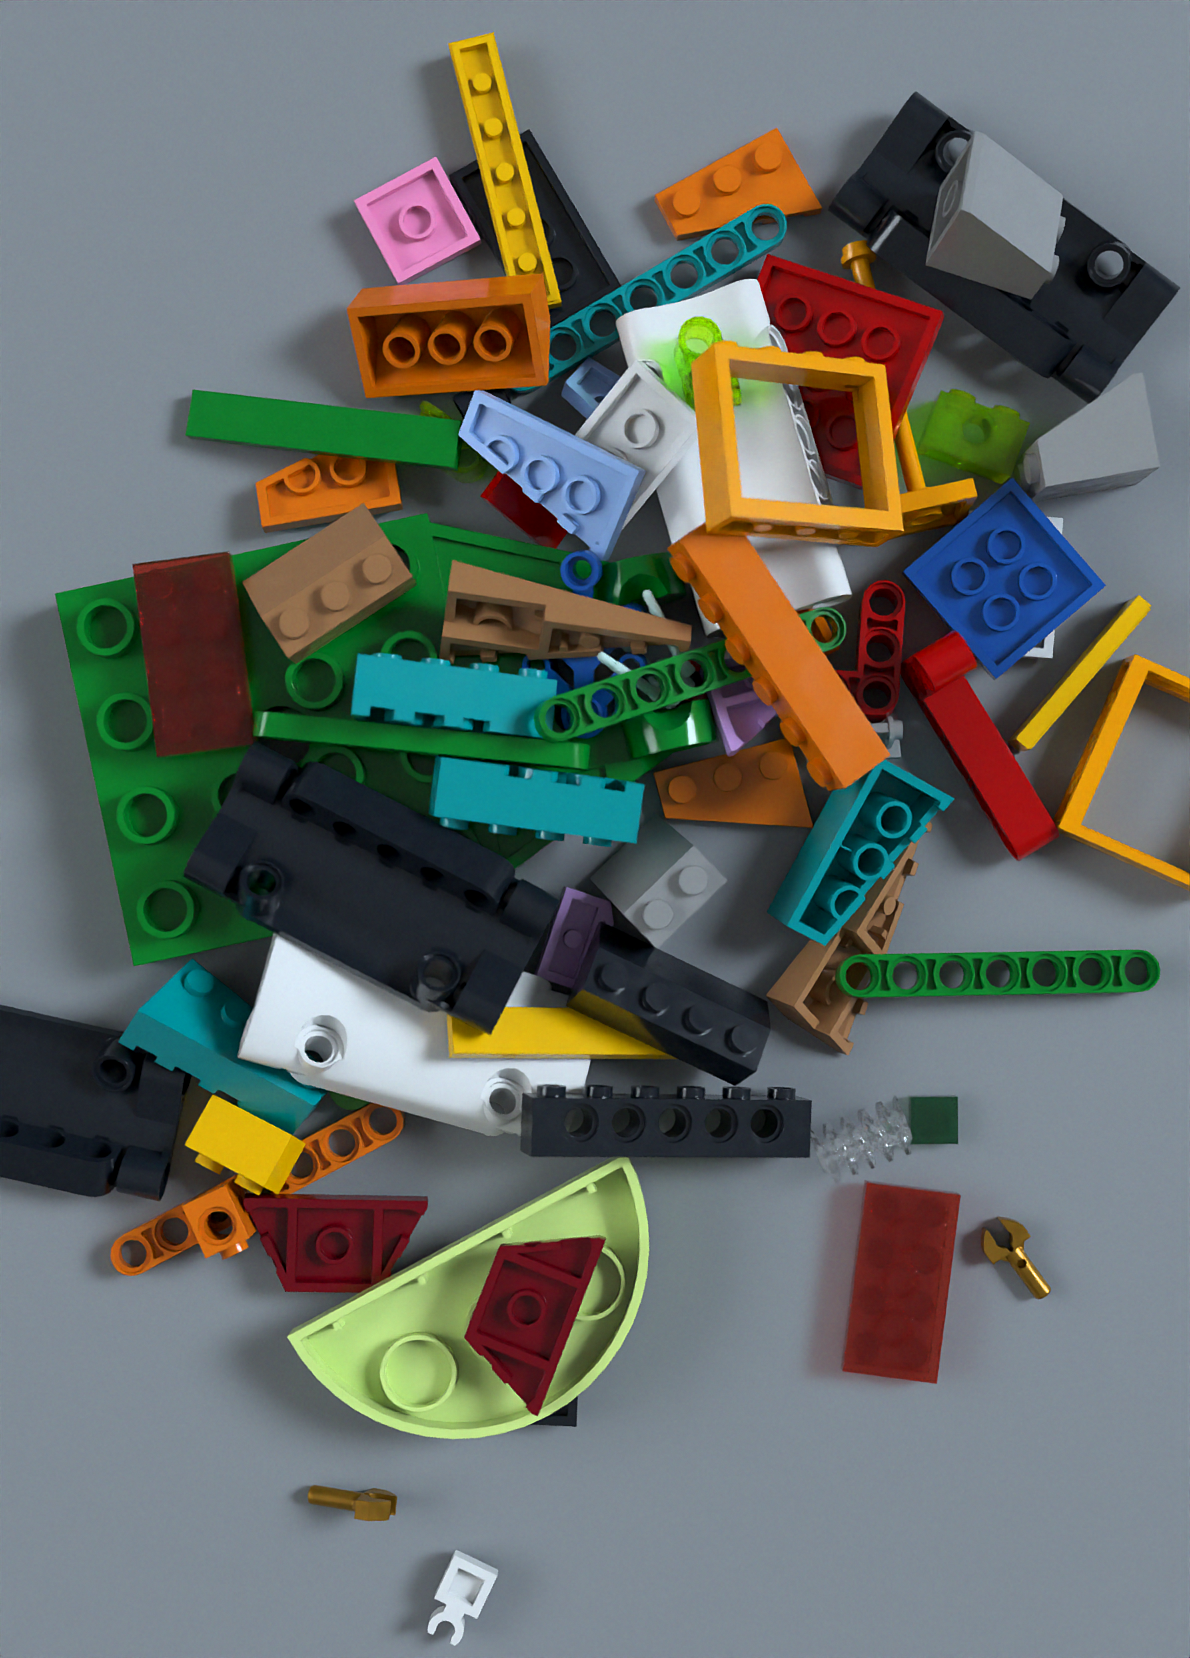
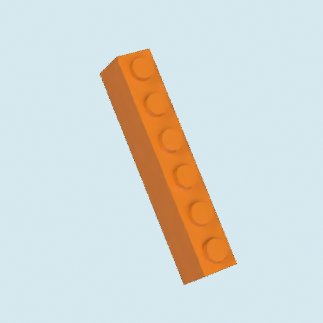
(779, 655)

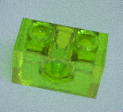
(946, 443)

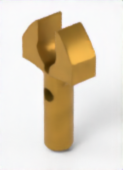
(1015, 1256)
(368, 1506)

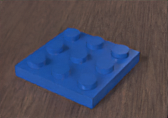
(1003, 578)

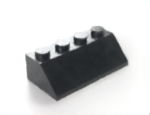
(671, 1005)

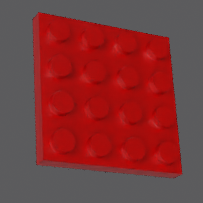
(842, 322)

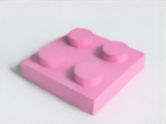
(417, 221)

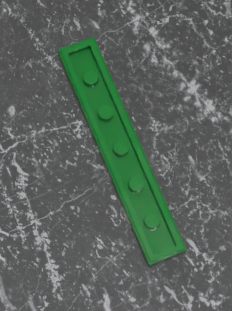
(325, 429)

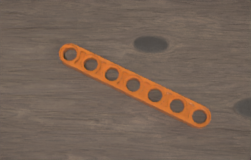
(324, 1163)

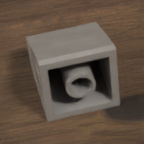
(996, 221)
(1095, 448)
(658, 880)

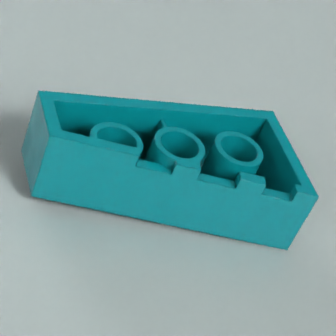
(450, 696)
(536, 800)
(853, 847)
(199, 1029)

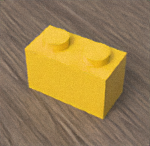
(245, 1145)

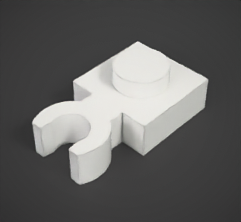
(463, 1591)

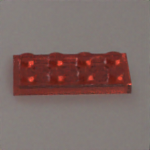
(194, 654)
(900, 1281)

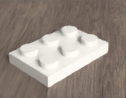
(643, 425)

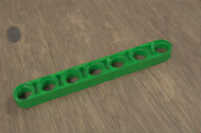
(669, 678)
(421, 740)
(1020, 969)

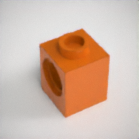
(228, 1200)

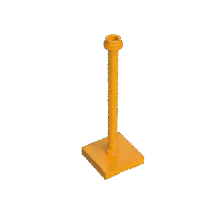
(921, 506)

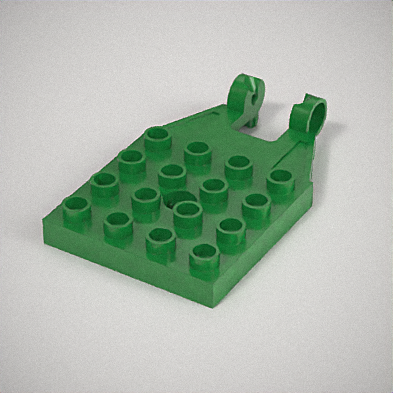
(164, 805)

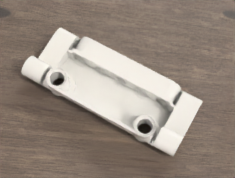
(390, 1048)

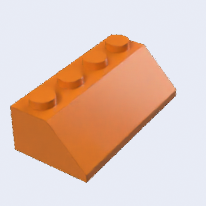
(452, 336)

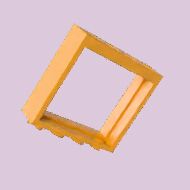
(718, 452)
(1097, 753)

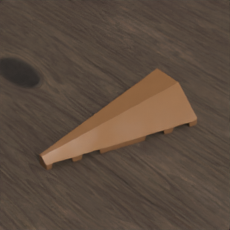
(506, 615)
(808, 986)

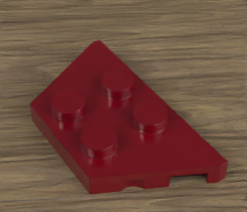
(334, 1239)
(531, 1310)

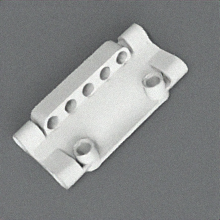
(772, 440)

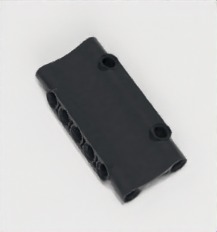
(1071, 328)
(372, 886)
(80, 1115)

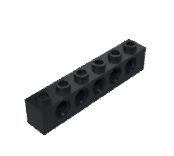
(782, 1136)

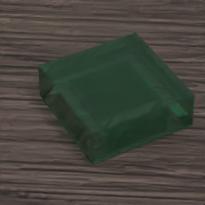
(933, 1119)

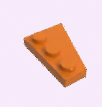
(735, 184)
(325, 491)
(748, 788)

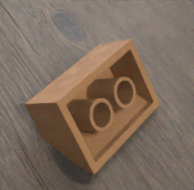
(328, 584)

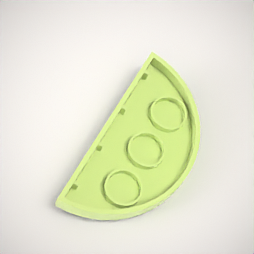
(402, 1342)

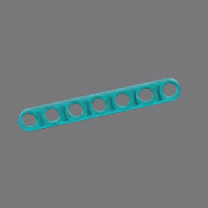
(659, 281)

